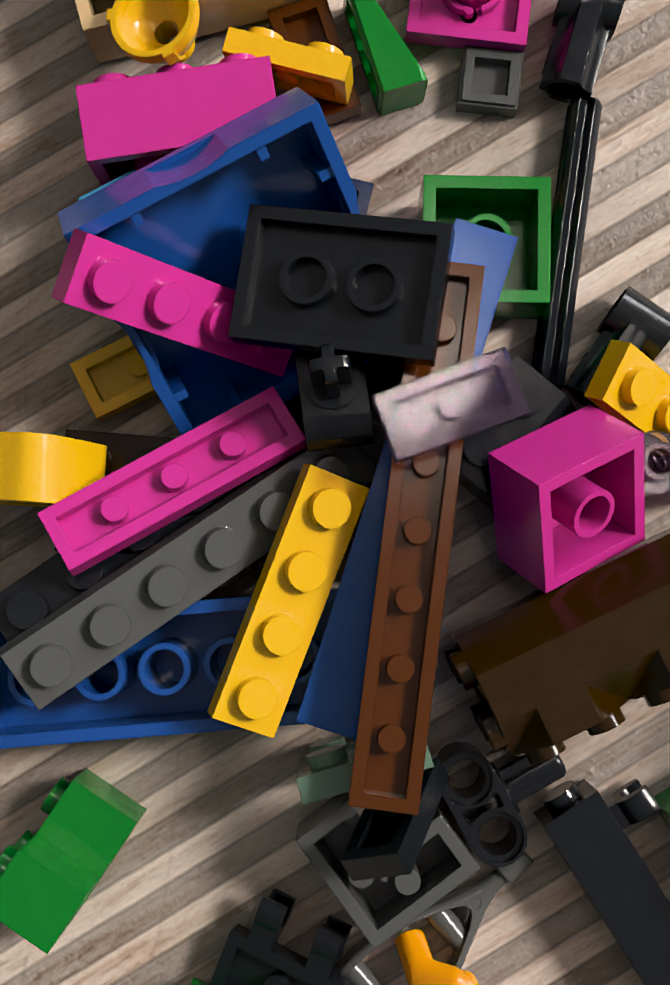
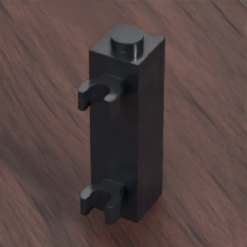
(611, 870)

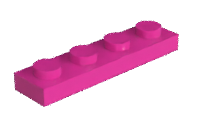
(156, 299)
(172, 481)

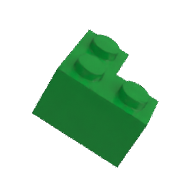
(59, 866)

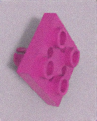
(497, 23)

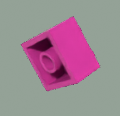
(568, 496)

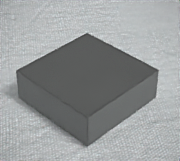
(489, 81)

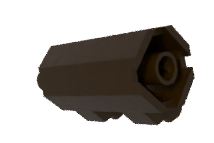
(570, 654)

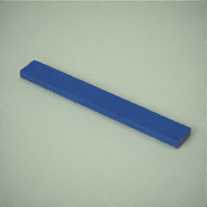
(338, 670)

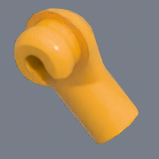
(420, 966)

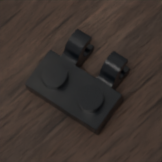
(258, 959)

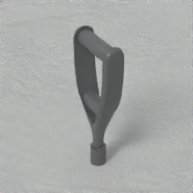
(444, 921)

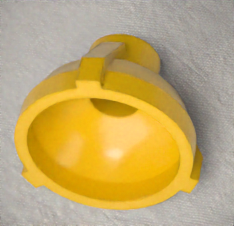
(147, 26)

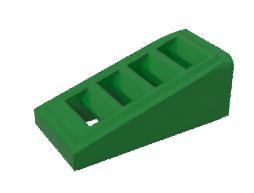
(387, 63)

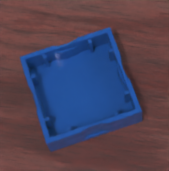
(195, 215)

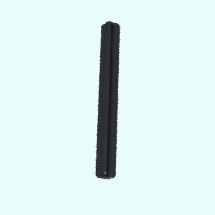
(567, 237)

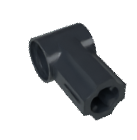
(578, 46)
(629, 320)

